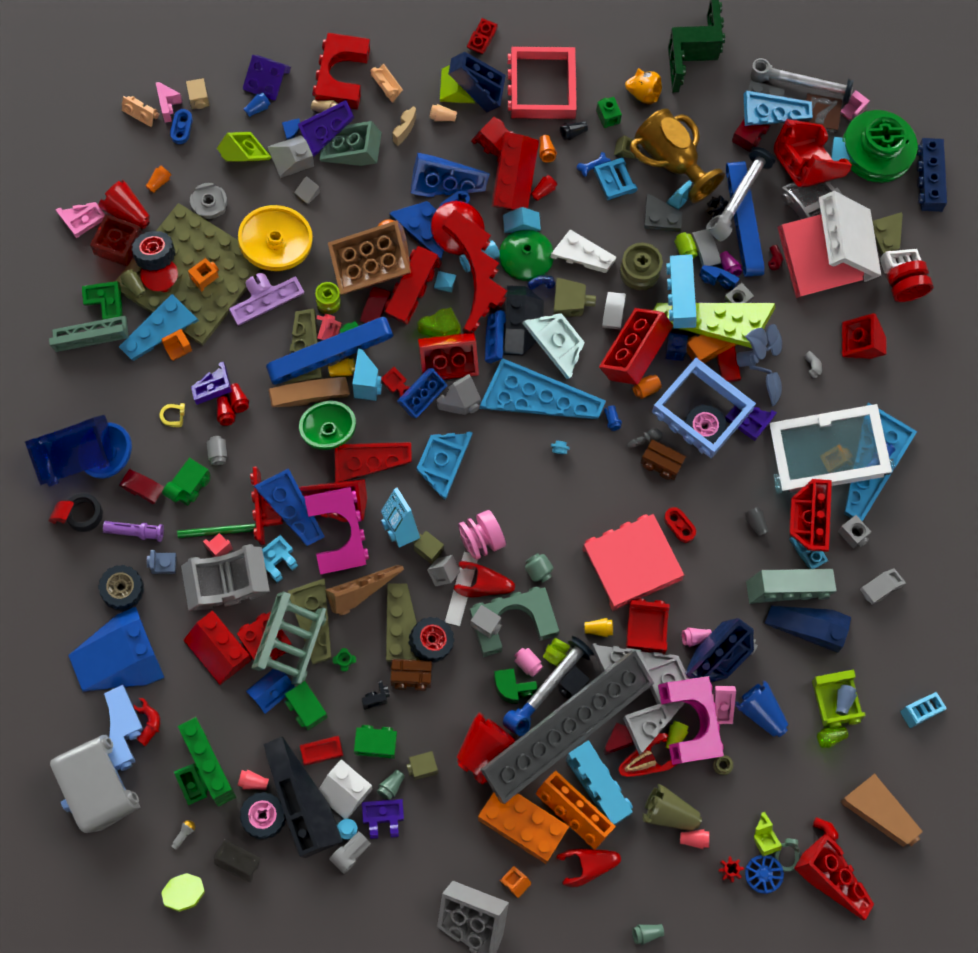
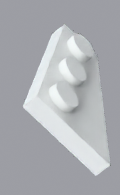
(582, 251)

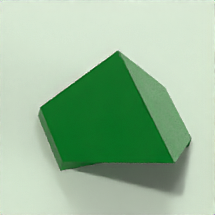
(191, 783)

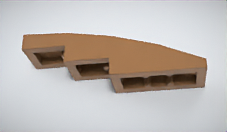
(308, 391)

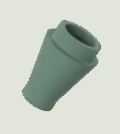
(390, 785)
(645, 933)

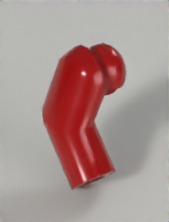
(827, 827)

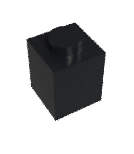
(573, 683)

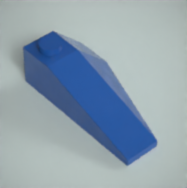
(441, 176)

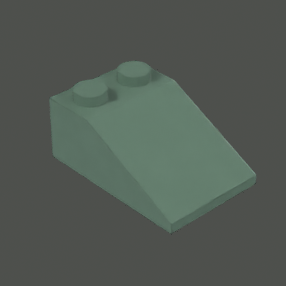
(354, 145)

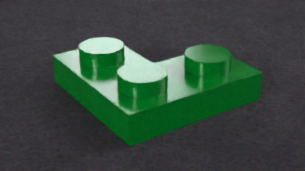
(107, 295)

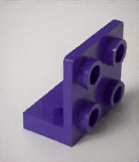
(265, 76)

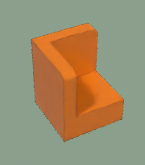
(176, 345)

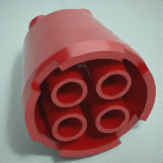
(481, 745)

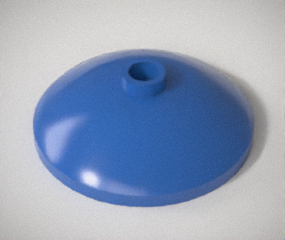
(121, 450)

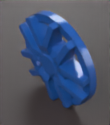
(764, 874)

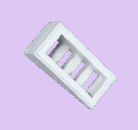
(888, 259)

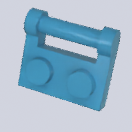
(610, 181)

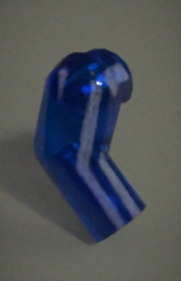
(541, 279)

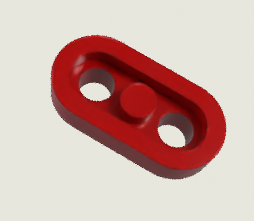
(682, 524)

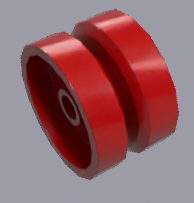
(910, 281)

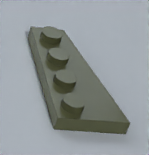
(305, 335)
(313, 597)
(399, 622)

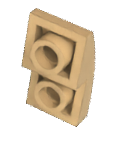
(407, 122)

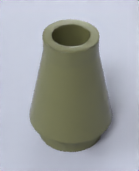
(133, 283)

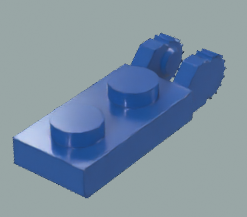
(494, 336)

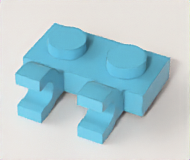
(276, 552)

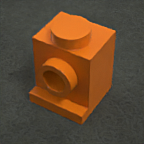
(203, 267)

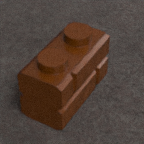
(663, 460)
(411, 674)

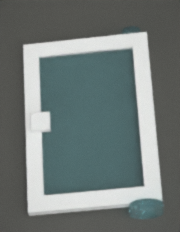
(830, 446)

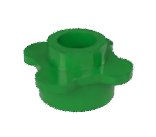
(350, 659)

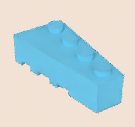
(682, 291)
(598, 783)

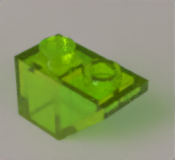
(439, 324)

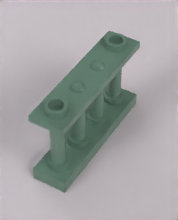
(270, 641)

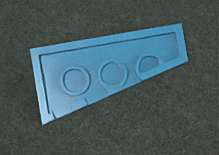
(774, 109)
(162, 322)

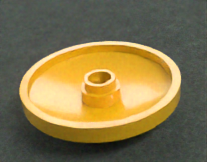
(275, 238)

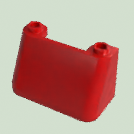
(804, 156)

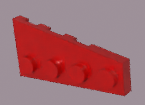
(365, 459)

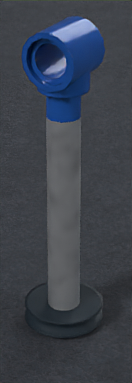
(519, 720)

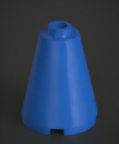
(763, 709)

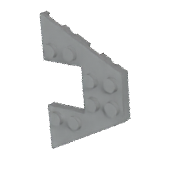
(648, 722)

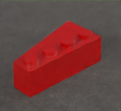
(412, 285)

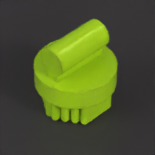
(556, 651)

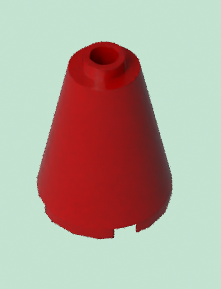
(124, 205)

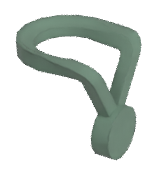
(793, 843)

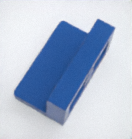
(270, 689)

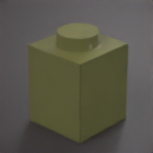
(428, 547)
(422, 765)

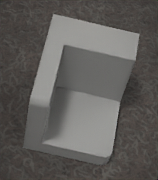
(443, 570)

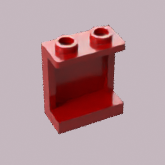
(647, 626)

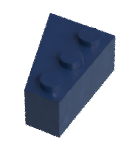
(478, 80)

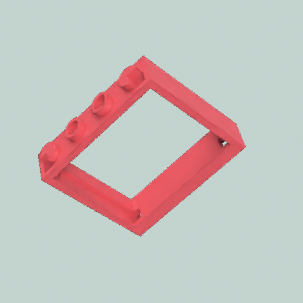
(542, 111)

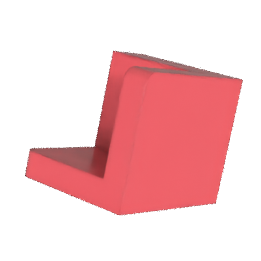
(218, 546)

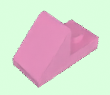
(167, 98)
(725, 702)

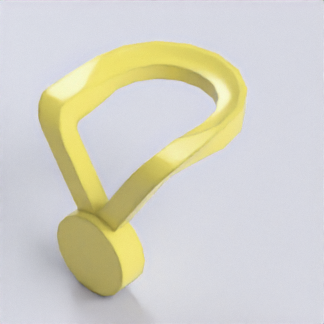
(175, 423)

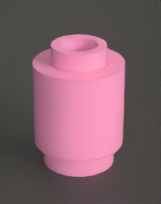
(528, 662)

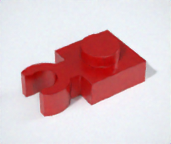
(395, 381)

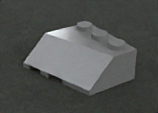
(472, 917)

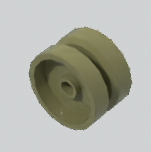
(641, 266)

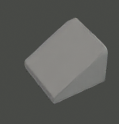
(307, 190)

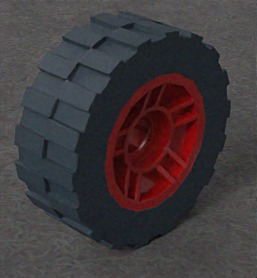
(153, 250)
(439, 632)

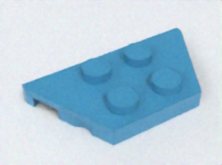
(442, 460)

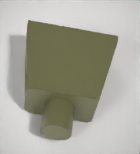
(571, 298)

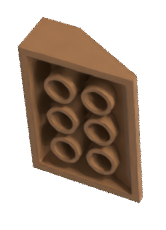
(370, 257)

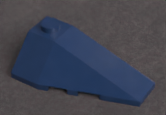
(814, 625)

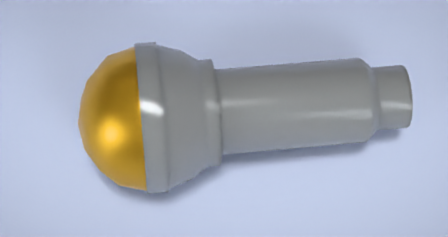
(187, 828)

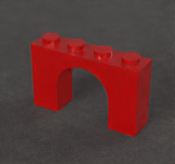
(339, 49)

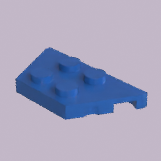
(417, 223)

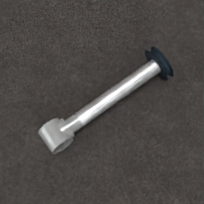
(802, 80)
(720, 225)

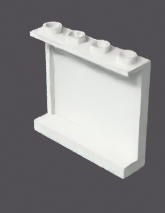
(849, 234)

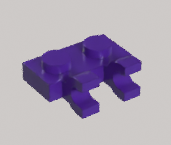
(381, 812)

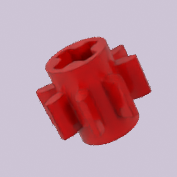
(736, 870)

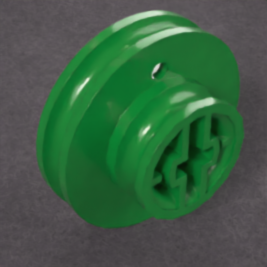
(878, 146)

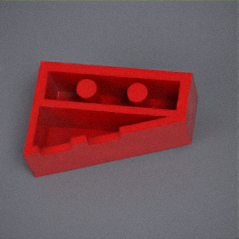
(491, 136)

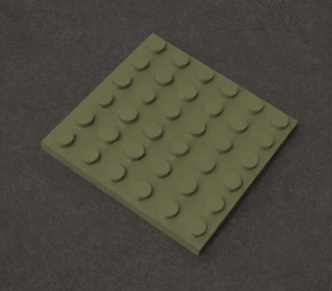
(194, 241)

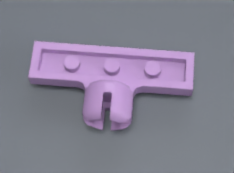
(264, 297)

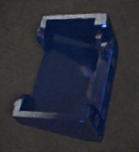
(71, 450)

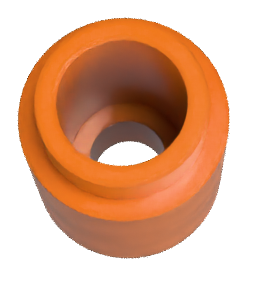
(647, 386)

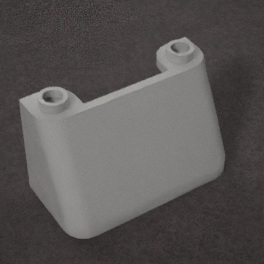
(93, 785)

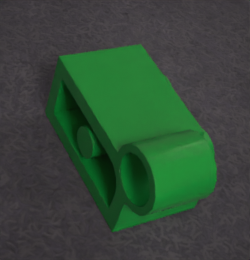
(187, 483)

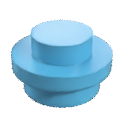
(560, 447)
(347, 828)

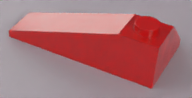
(356, 485)
(829, 872)

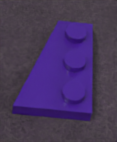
(325, 126)

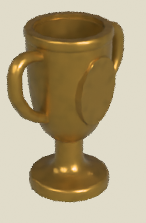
(674, 150)

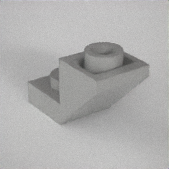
(882, 585)

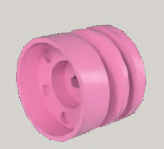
(479, 536)

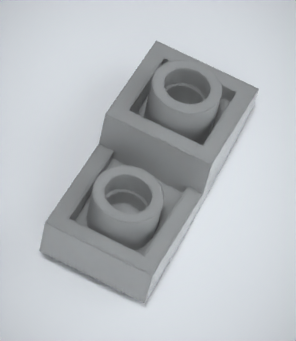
(706, 248)
(614, 310)

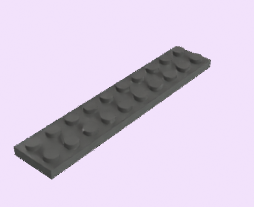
(567, 727)

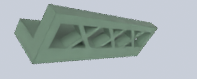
(89, 337)

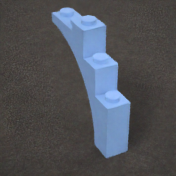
(123, 726)

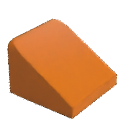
(515, 881)

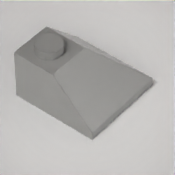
(291, 156)

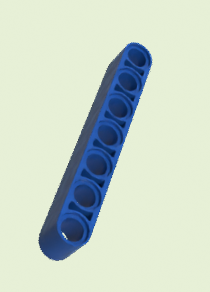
(745, 223)
(329, 350)

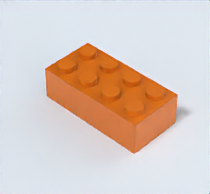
(524, 825)

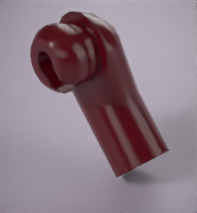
(777, 259)

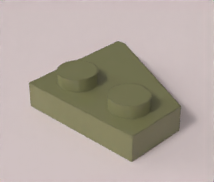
(888, 232)

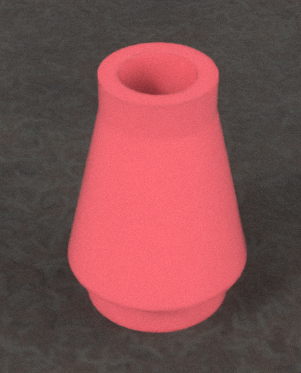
(252, 781)
(696, 838)

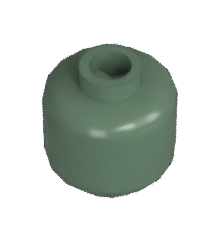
(539, 567)

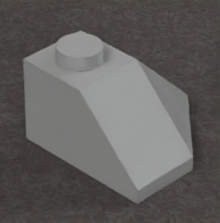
(461, 397)

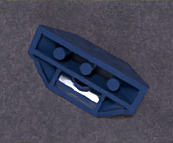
(722, 651)

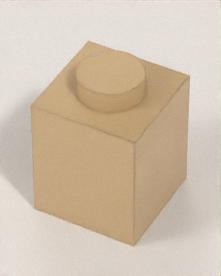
(197, 93)

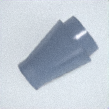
(845, 699)

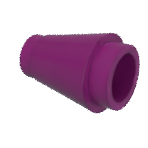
(730, 264)

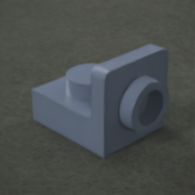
(162, 562)

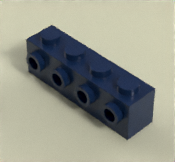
(931, 175)

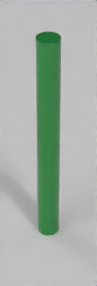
(216, 530)

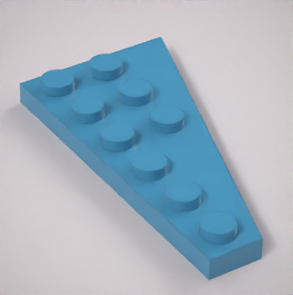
(527, 391)
(864, 493)

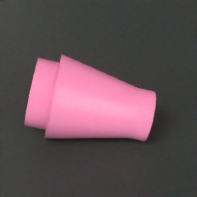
(694, 636)

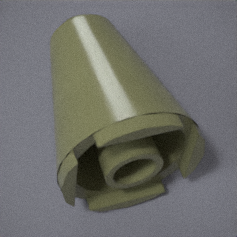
(670, 810)

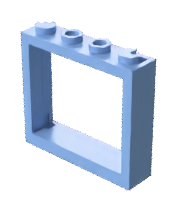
(722, 387)

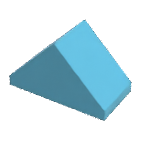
(521, 220)

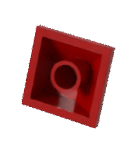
(863, 338)

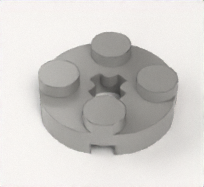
(205, 210)

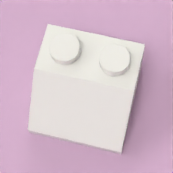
(344, 789)

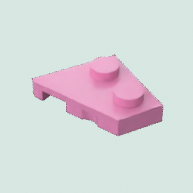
(81, 217)

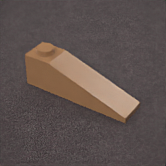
(352, 593)

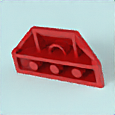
(812, 515)

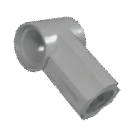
(346, 856)

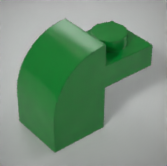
(508, 689)

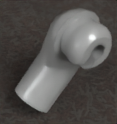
(815, 364)

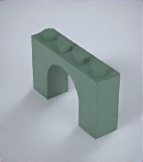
(534, 603)

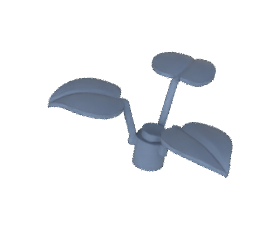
(758, 339)

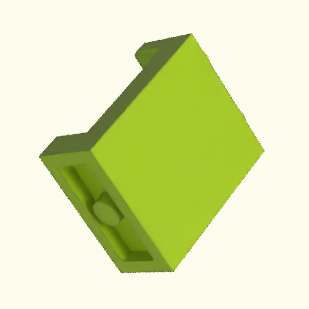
(826, 696)

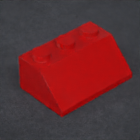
(450, 355)
(216, 648)

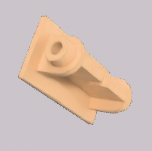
(386, 82)
(135, 109)

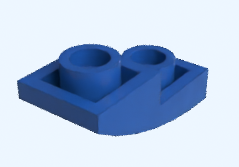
(713, 274)

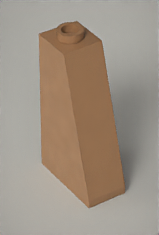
(881, 809)

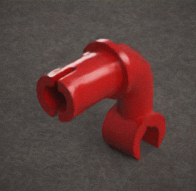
(152, 725)

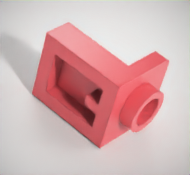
(329, 327)

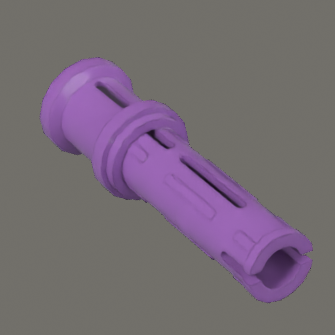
(142, 531)

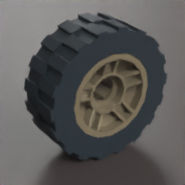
(111, 583)

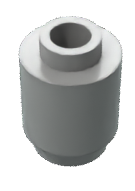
(217, 450)

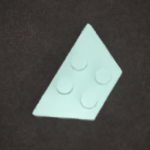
(557, 340)

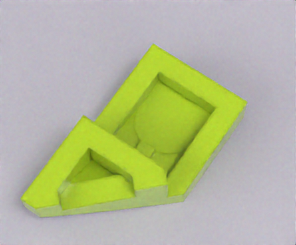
(765, 837)

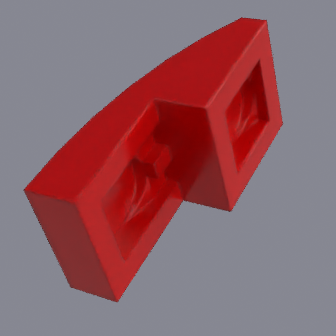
(61, 511)

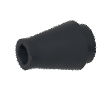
(573, 129)

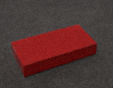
(728, 365)
(321, 750)

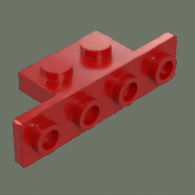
(263, 513)

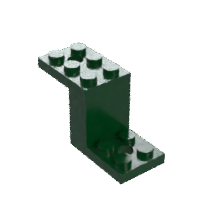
(695, 44)

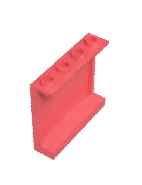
(808, 258)
(633, 561)

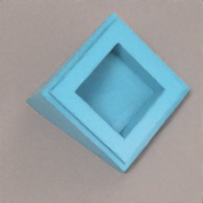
(445, 281)

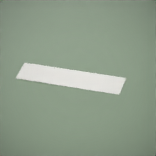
(458, 601)

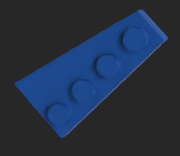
(289, 503)

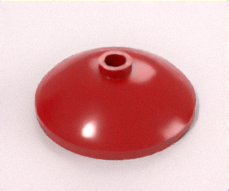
(441, 215)

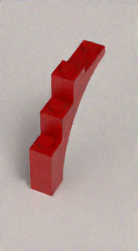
(486, 291)

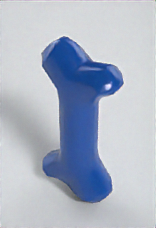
(584, 168)

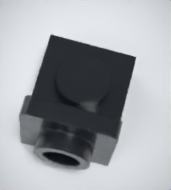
(373, 699)

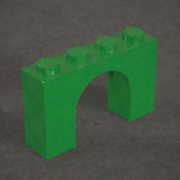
(206, 762)

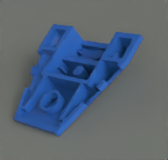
(117, 655)

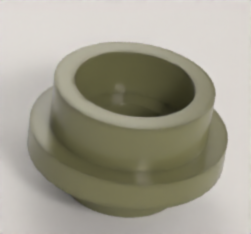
(729, 765)

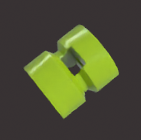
(328, 298)

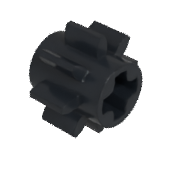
(716, 206)

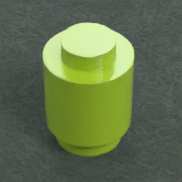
(686, 245)

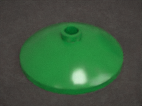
(526, 264)
(325, 418)

